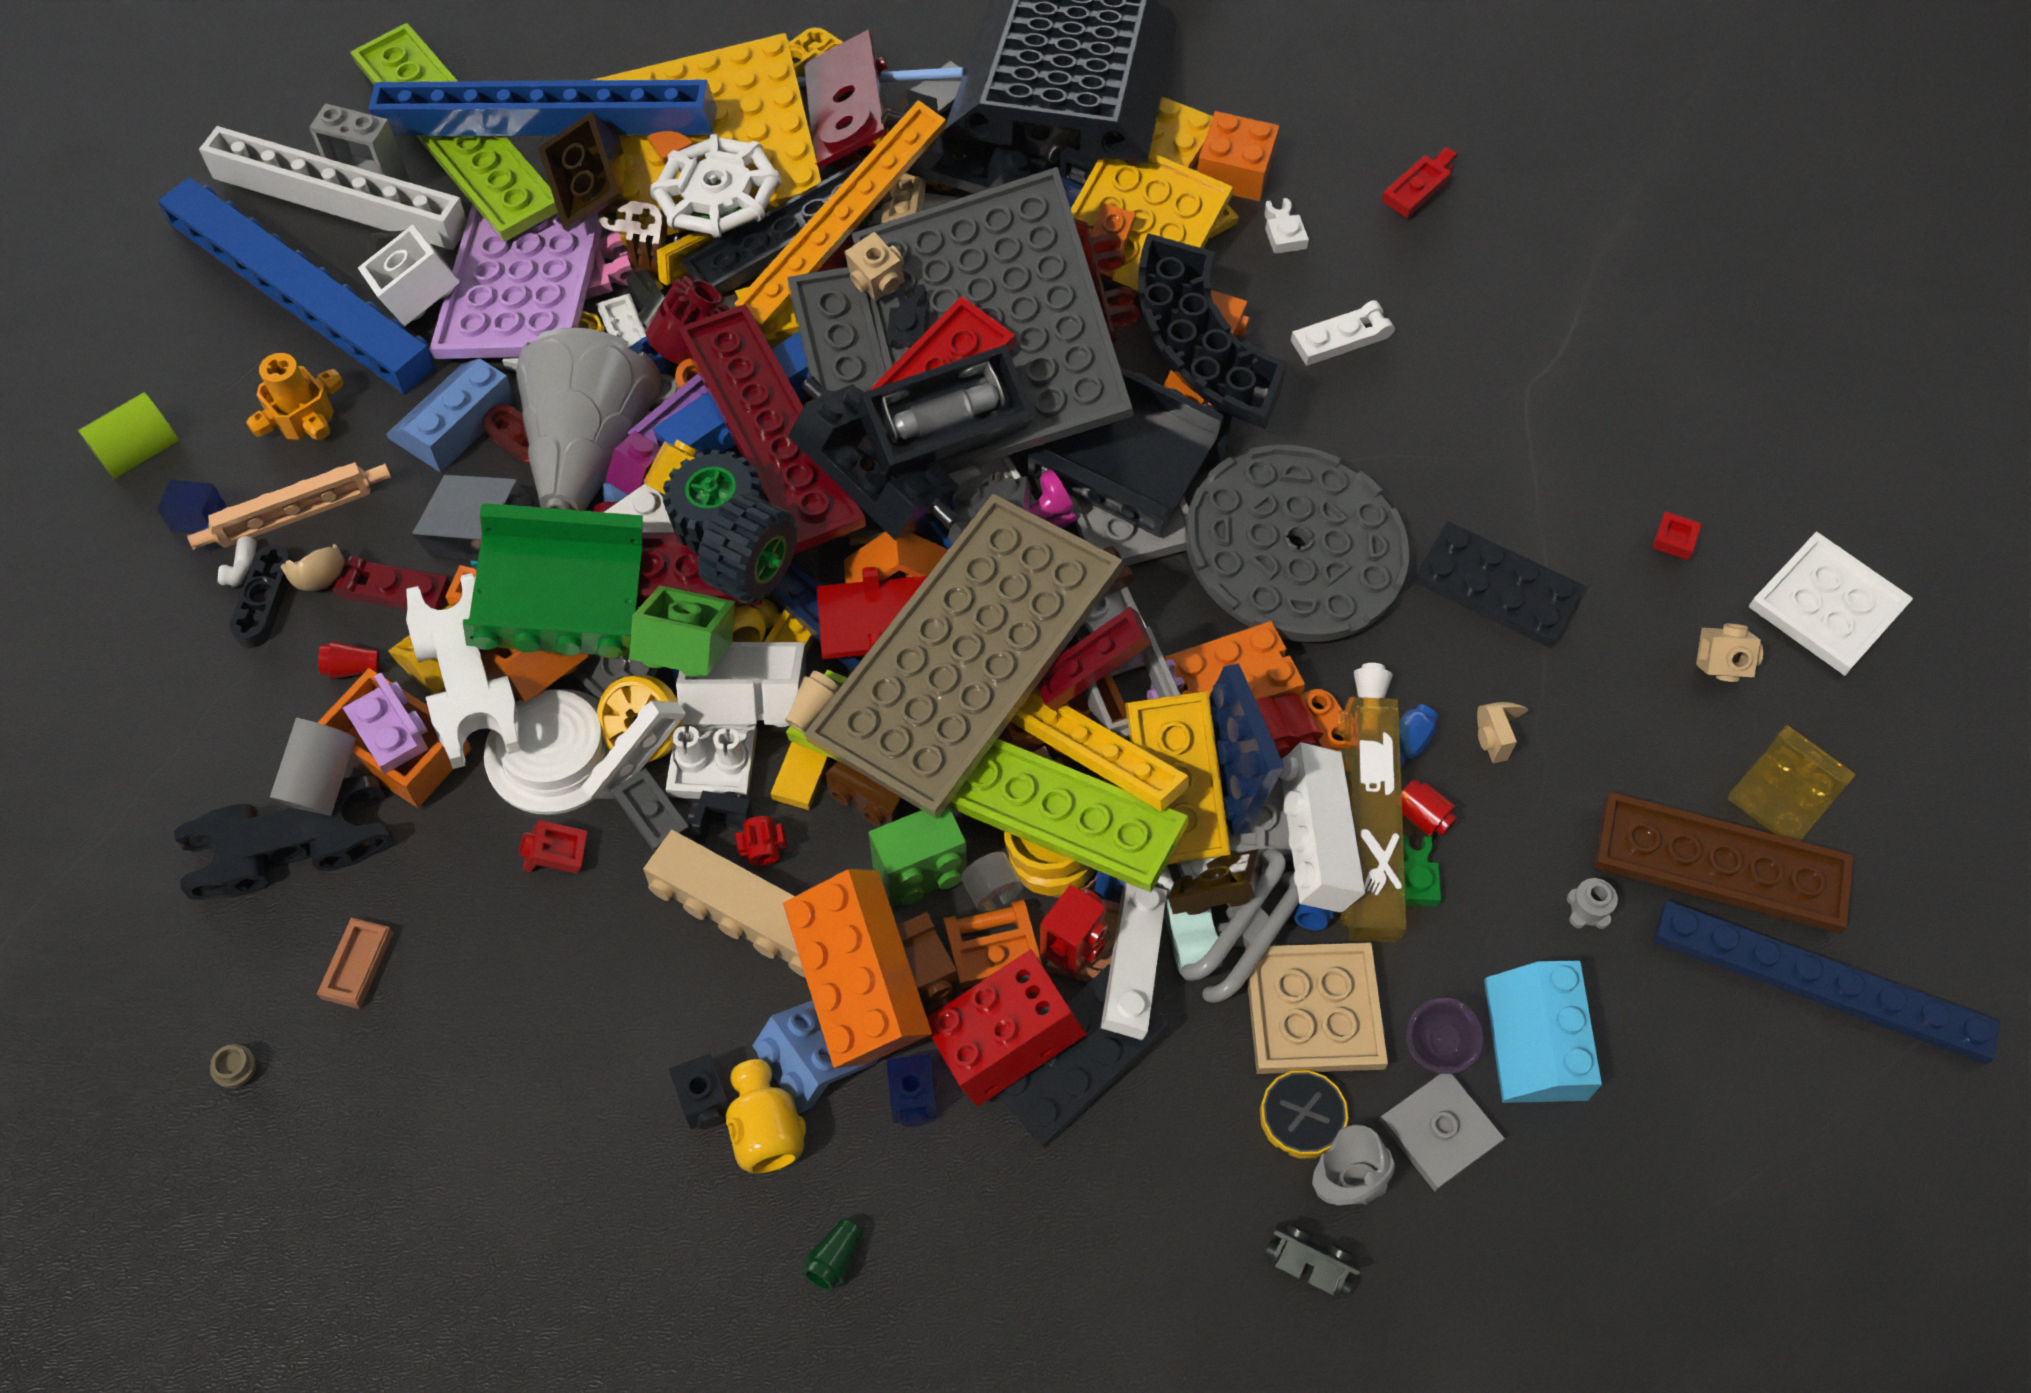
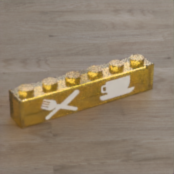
(1375, 799)

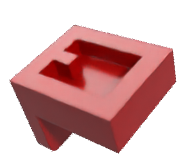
(553, 847)

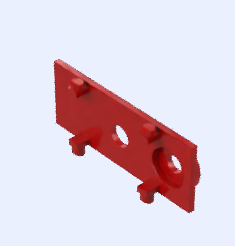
(859, 612)

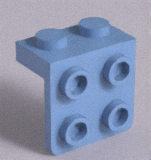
(799, 1055)

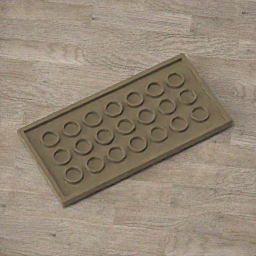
(964, 654)

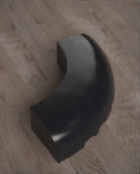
(1198, 339)

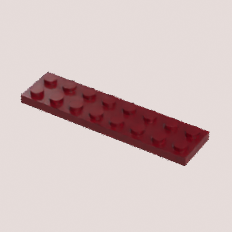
(759, 414)

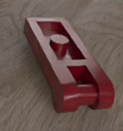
(388, 584)

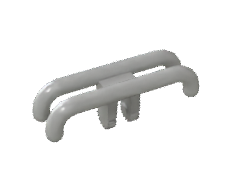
(1247, 928)

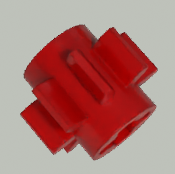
(761, 841)

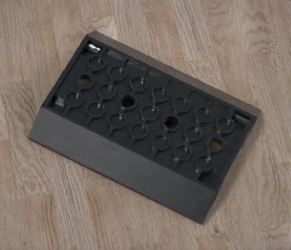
(1068, 68)

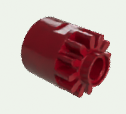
(682, 305)

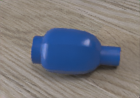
(1416, 731)

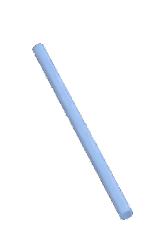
(908, 75)

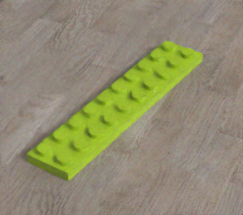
(483, 167)
(1063, 811)

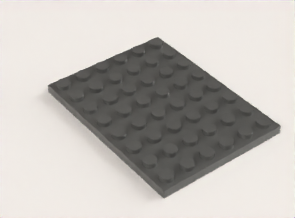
(1026, 269)

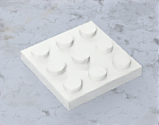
(1830, 603)

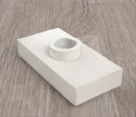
(621, 318)

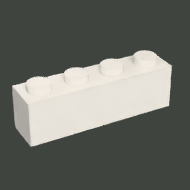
(1321, 828)

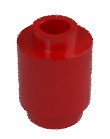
(1427, 808)

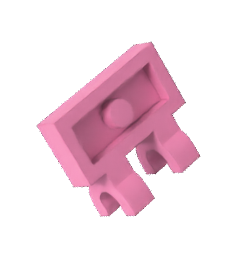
(616, 271)

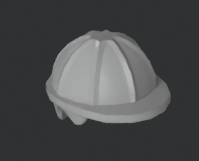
(1353, 1168)

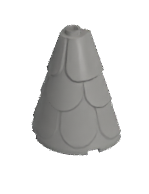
(578, 404)

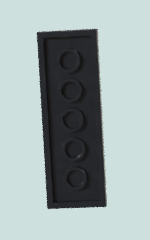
(751, 248)

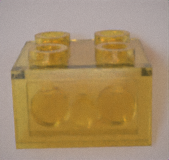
(1791, 785)

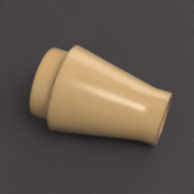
(810, 700)

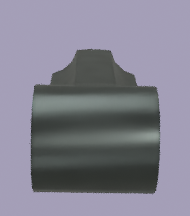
(646, 293)

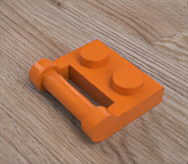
(985, 955)

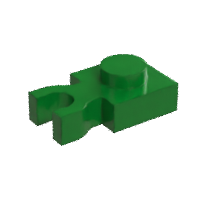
(1420, 876)

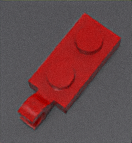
(1420, 183)

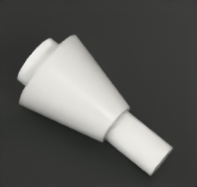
(1372, 680)

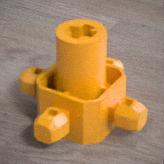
(293, 399)

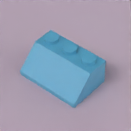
(1542, 1033)

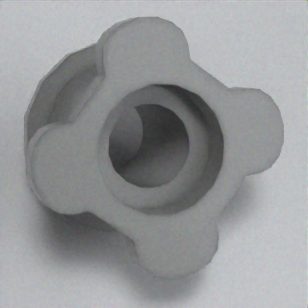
(1592, 903)

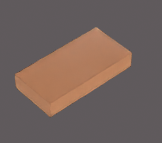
(355, 963)

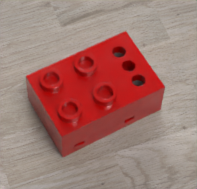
(1004, 1028)

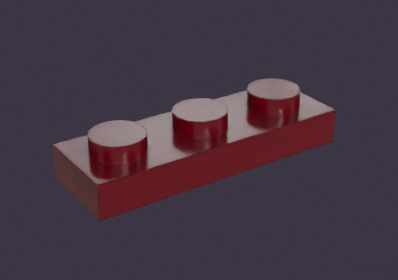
(1094, 658)

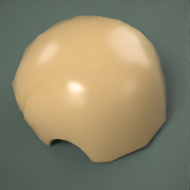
(315, 570)

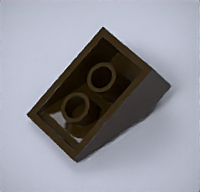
(584, 169)

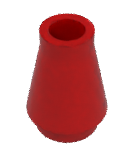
(346, 660)

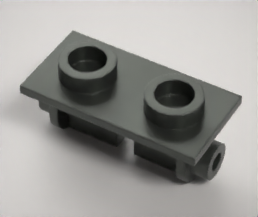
(1329, 1264)

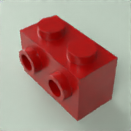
(1073, 930)

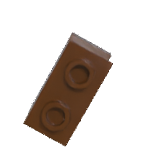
(874, 801)
(929, 963)

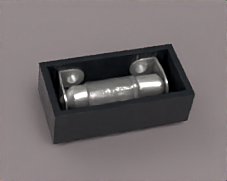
(945, 411)

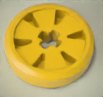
(622, 703)

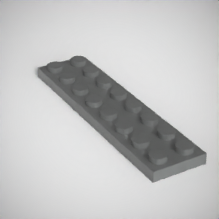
(838, 344)

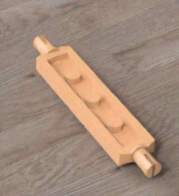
(288, 505)

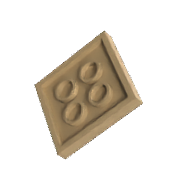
(1316, 1009)

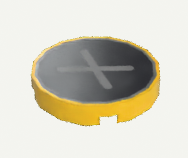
(1303, 1113)

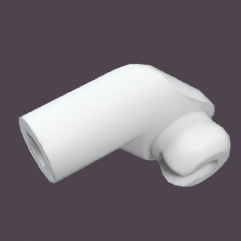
(243, 560)

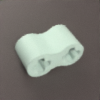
(1189, 935)

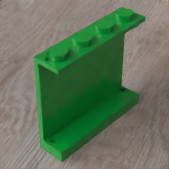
(555, 580)

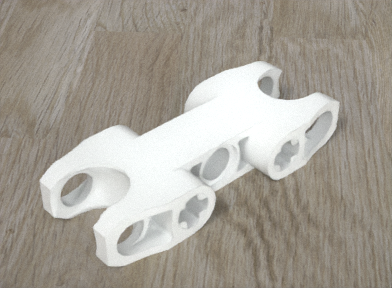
(469, 698)

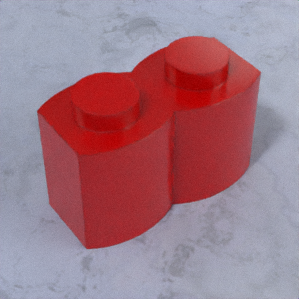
(1289, 722)

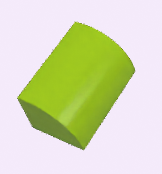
(129, 435)

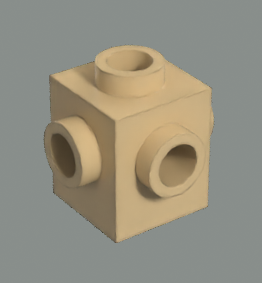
(875, 266)
(1729, 652)

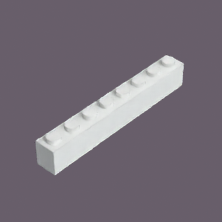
(333, 187)

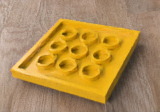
(1166, 200)

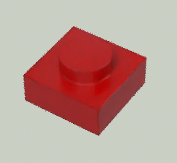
(1676, 535)

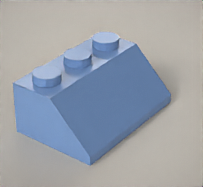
(452, 414)

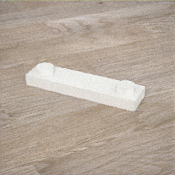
(1134, 961)

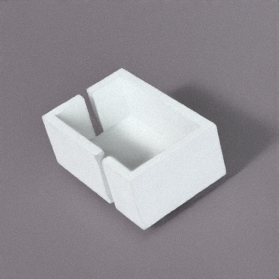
(745, 686)

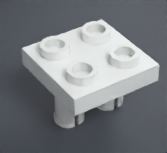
(711, 760)

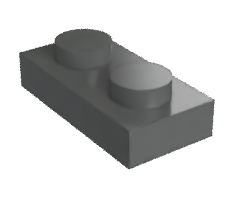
(649, 808)

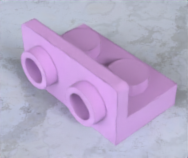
(386, 726)

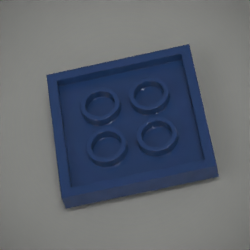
(1244, 749)

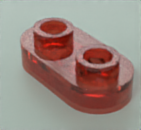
(512, 438)

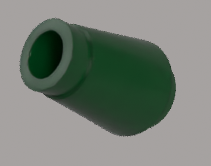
(832, 1256)

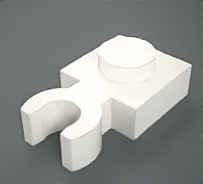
(1284, 231)

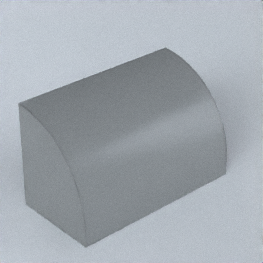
(313, 767)

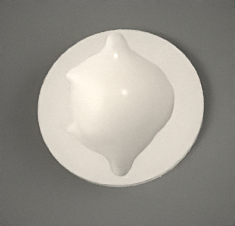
(556, 754)

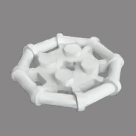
(726, 162)

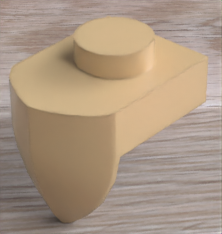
(1494, 728)

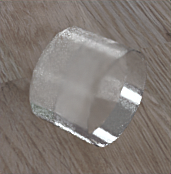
(991, 881)

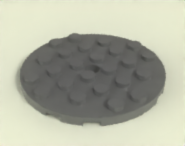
(1252, 570)

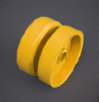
(1043, 869)

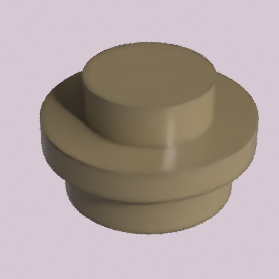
(232, 1066)

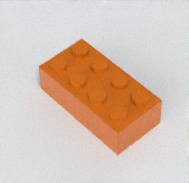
(856, 968)

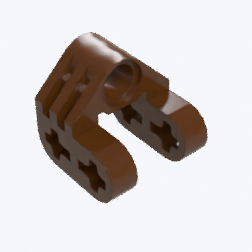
(640, 240)

